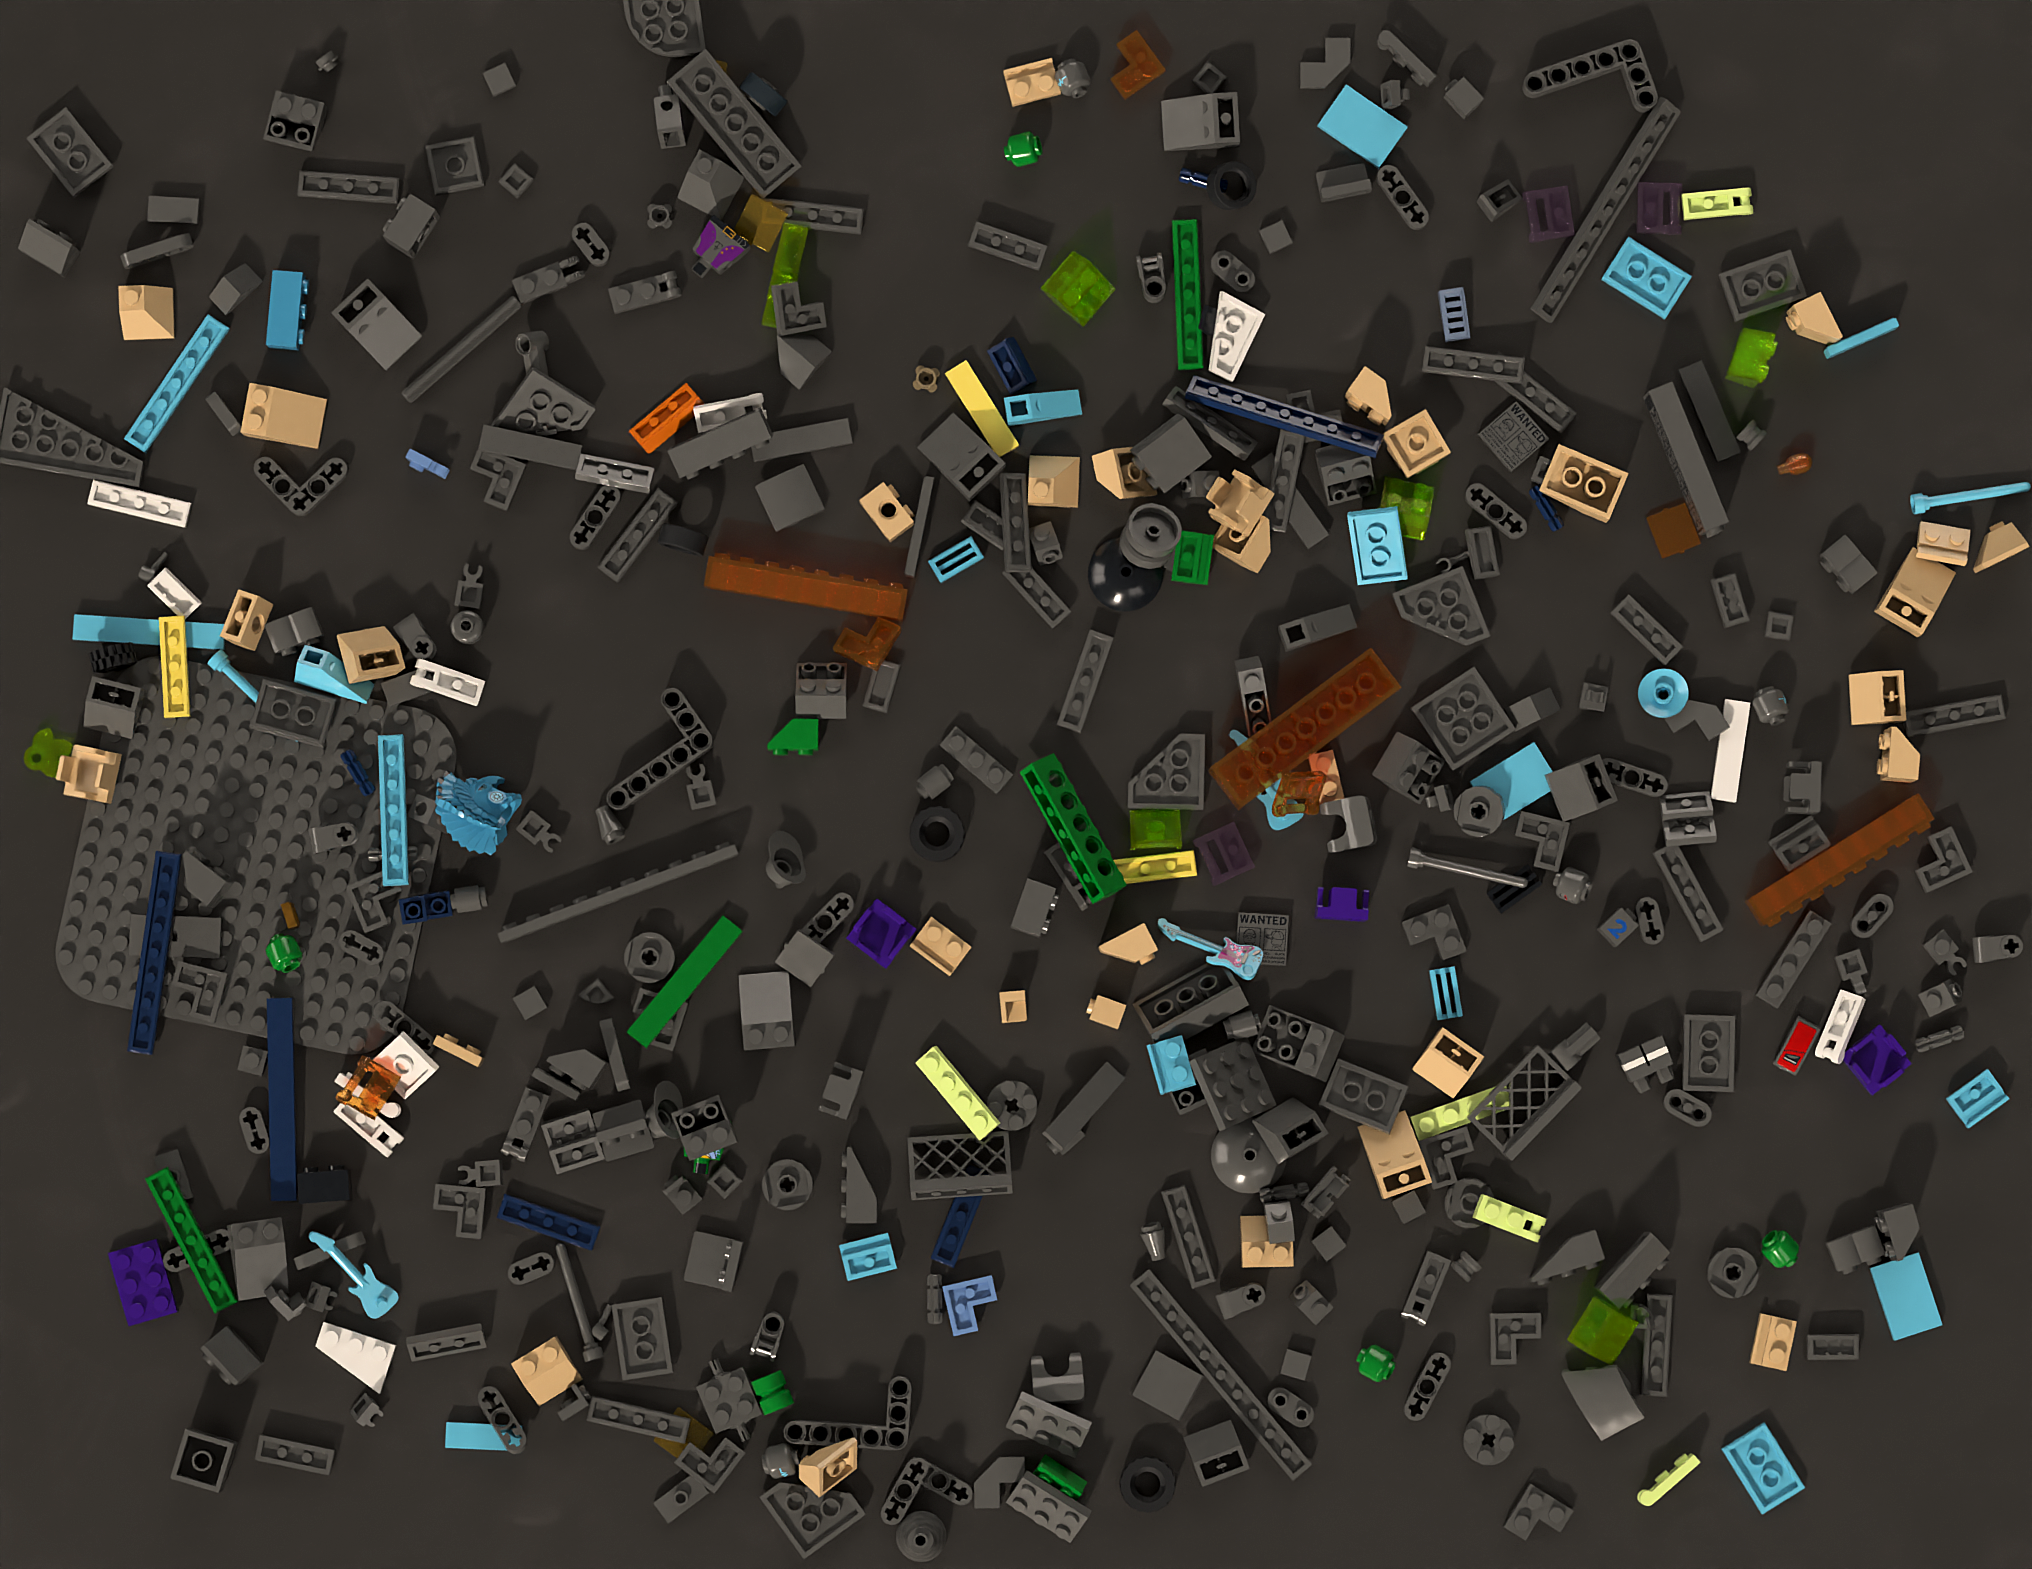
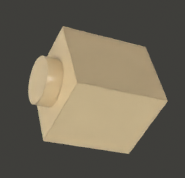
(1106, 1011)

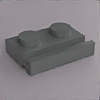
(1800, 844)

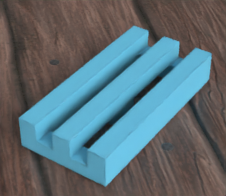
(937, 570)
(1442, 972)

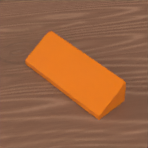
(666, 418)

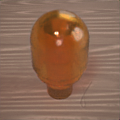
(1796, 464)

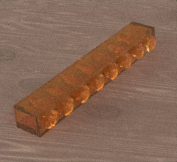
(806, 588)
(1839, 860)

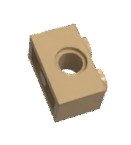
(890, 526)
(246, 620)

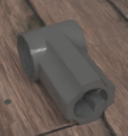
(533, 348)
(1569, 1051)

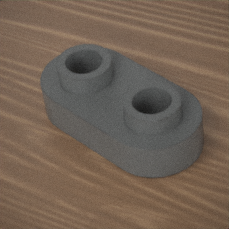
(1232, 272)
(1871, 916)
(1686, 1108)
(1290, 1407)

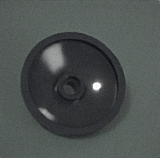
(1113, 588)

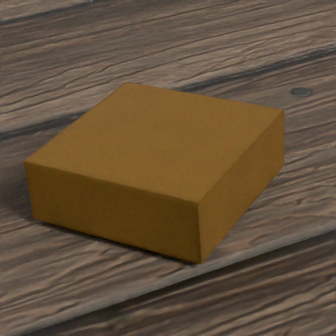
(290, 915)

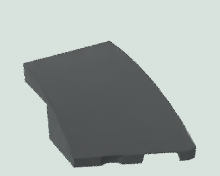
(1604, 1398)

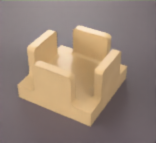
(1415, 444)
(1238, 503)
(89, 773)

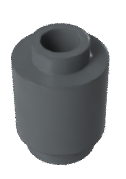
(934, 782)
(469, 898)
(1241, 1025)

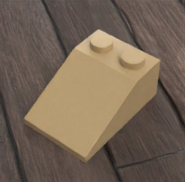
(283, 416)
(1583, 483)

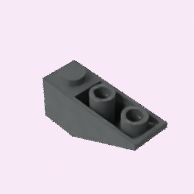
(1316, 627)
(1253, 693)
(860, 1196)
(1573, 1253)

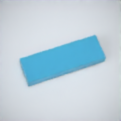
(1861, 337)
(476, 1436)

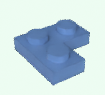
(961, 1299)

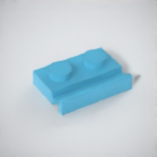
(1171, 1065)
(1977, 1098)
(867, 1256)

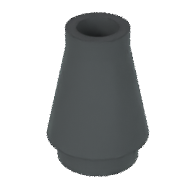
(609, 825)
(1154, 1239)

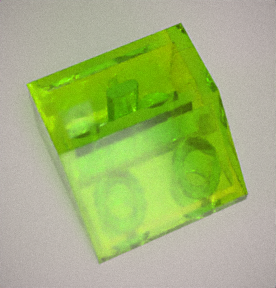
(1078, 288)
(1750, 357)
(1413, 504)
(1602, 1330)

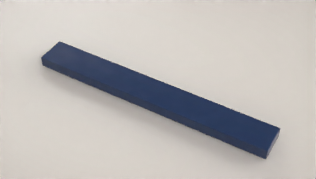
(1284, 416)
(154, 952)
(282, 1099)

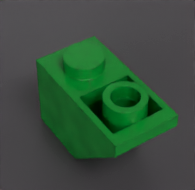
(797, 735)

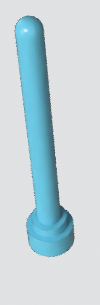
(1922, 502)
(221, 663)

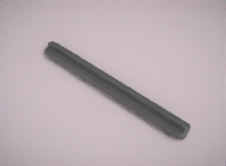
(461, 349)

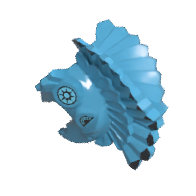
(475, 810)

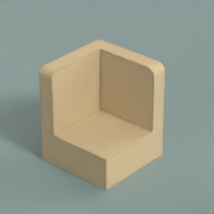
(1013, 1006)

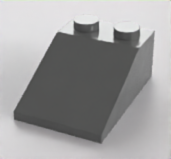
(766, 1010)
(258, 1257)

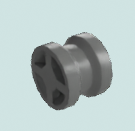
(1751, 435)
(1465, 1266)

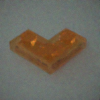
(1143, 66)
(871, 649)

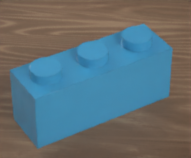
(287, 310)

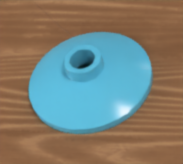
(1663, 681)

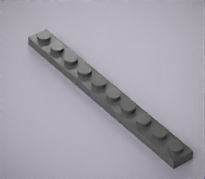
(1605, 210)
(607, 895)
(1220, 1374)

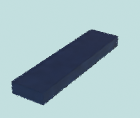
(548, 1222)
(956, 1226)

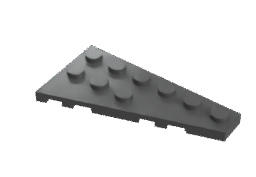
(49, 443)

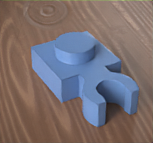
(421, 462)

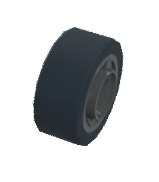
(763, 94)

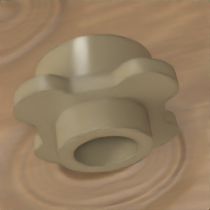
(923, 372)

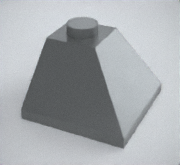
(710, 185)

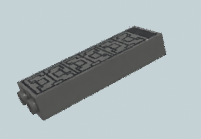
(1686, 460)

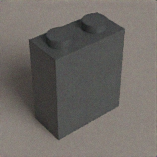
(1170, 454)

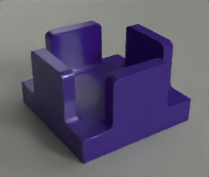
(1342, 905)
(881, 933)
(1876, 1059)

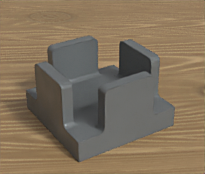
(1803, 788)
(842, 1091)

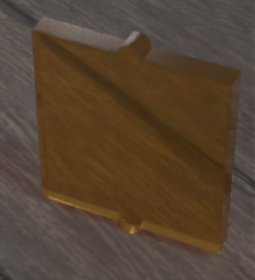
(1673, 530)

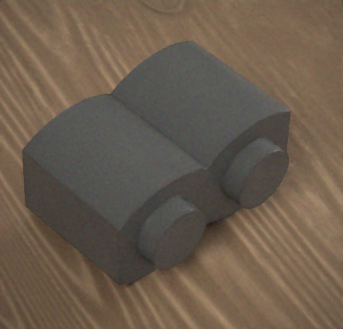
(1847, 564)
(294, 631)
(1855, 1249)

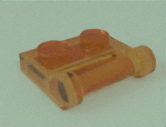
(1299, 786)
(375, 1092)

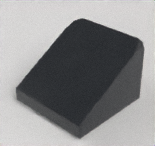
(1208, 320)

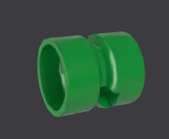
(772, 1392)

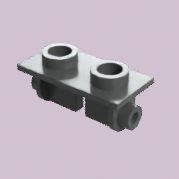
(1319, 1200)

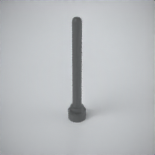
(1419, 858)
(591, 1349)

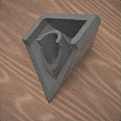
(800, 357)

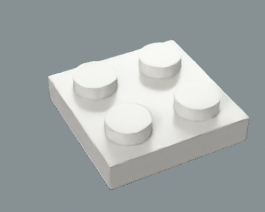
(408, 1061)

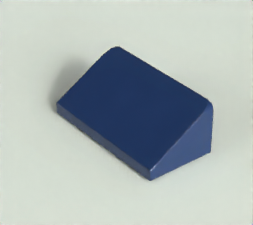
(1011, 365)

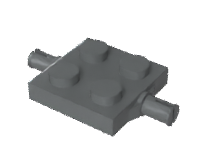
(729, 1400)

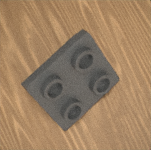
(623, 1130)

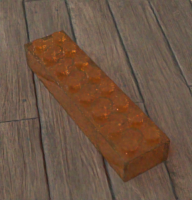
(1304, 729)

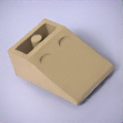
(1915, 593)
(1395, 1157)

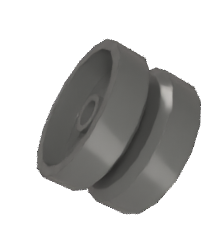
(1150, 536)

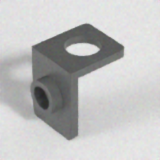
(430, 817)

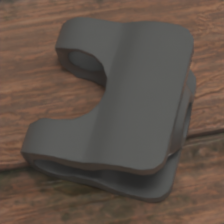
(1359, 823)
(1059, 1390)

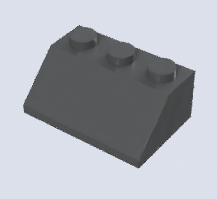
(1633, 1270)

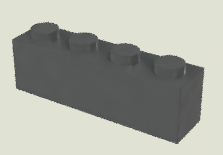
(719, 443)

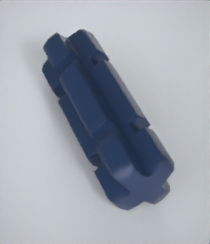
(1199, 179)
(1546, 508)
(357, 772)

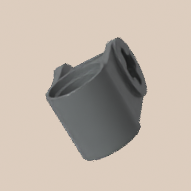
(1151, 273)
(413, 635)
(329, 837)
(1992, 948)
(1235, 1300)
(768, 1338)

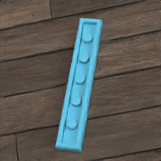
(176, 383)
(143, 631)
(393, 810)

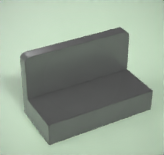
(1343, 182)

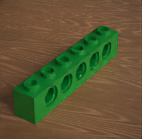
(1073, 828)

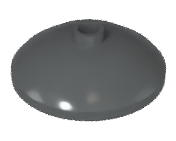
(1232, 1166)

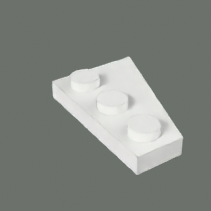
(1233, 335)
(358, 1353)

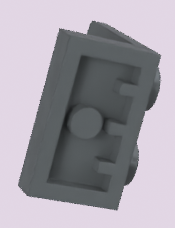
(713, 1261)

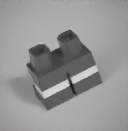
(1637, 1068)

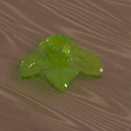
(50, 752)

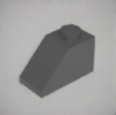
(1279, 1221)

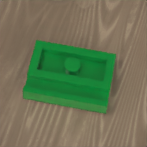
(1192, 558)

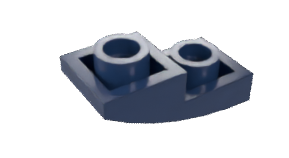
(425, 907)

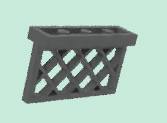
(1539, 1118)
(959, 1186)

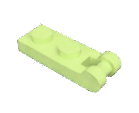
(1716, 203)
(1508, 1217)
(1666, 1480)

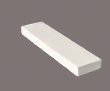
(139, 503)
(1730, 751)

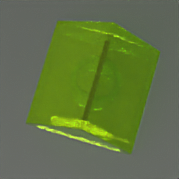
(1155, 829)

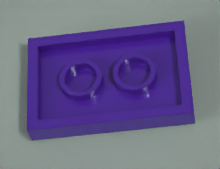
(143, 1282)

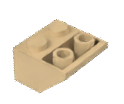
(1371, 396)
(370, 654)
(1877, 697)
(1899, 757)
(1447, 1062)

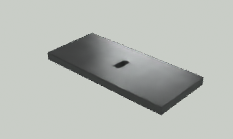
(195, 937)

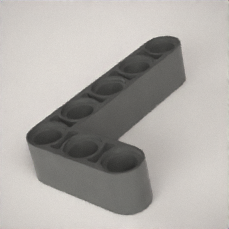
(1595, 69)
(666, 757)
(859, 1429)

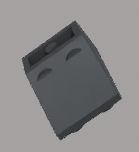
(1201, 122)
(376, 324)
(962, 456)
(1298, 1043)

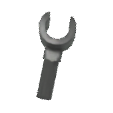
(1452, 561)
(148, 574)
(599, 1330)

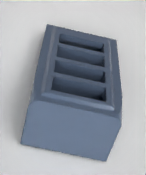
(1448, 293)

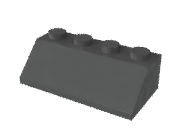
(1191, 1003)

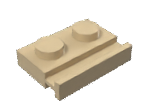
(1031, 82)
(1943, 543)
(940, 946)
(1773, 1342)

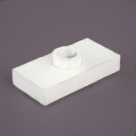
(174, 593)

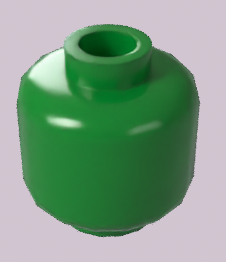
(1023, 149)
(284, 953)
(1780, 1248)
(1376, 1363)

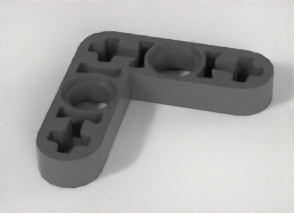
(296, 492)
(926, 1480)

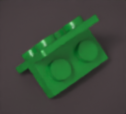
(1060, 1477)

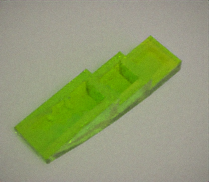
(786, 264)

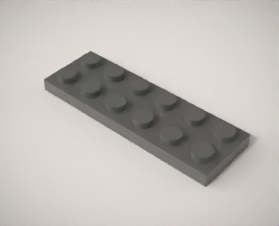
(733, 123)

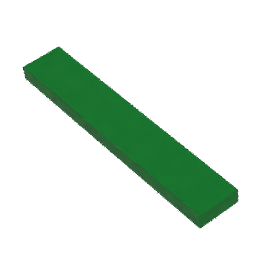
(1187, 294)
(684, 981)
(191, 1240)

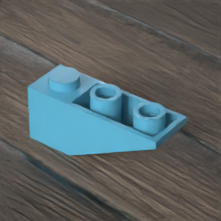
(1042, 406)
(327, 673)

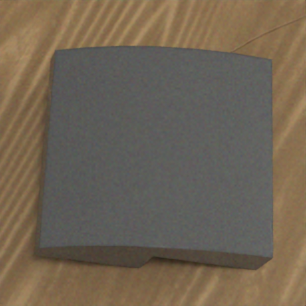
(789, 497)
(1687, 818)
(572, 1140)
(1168, 1385)

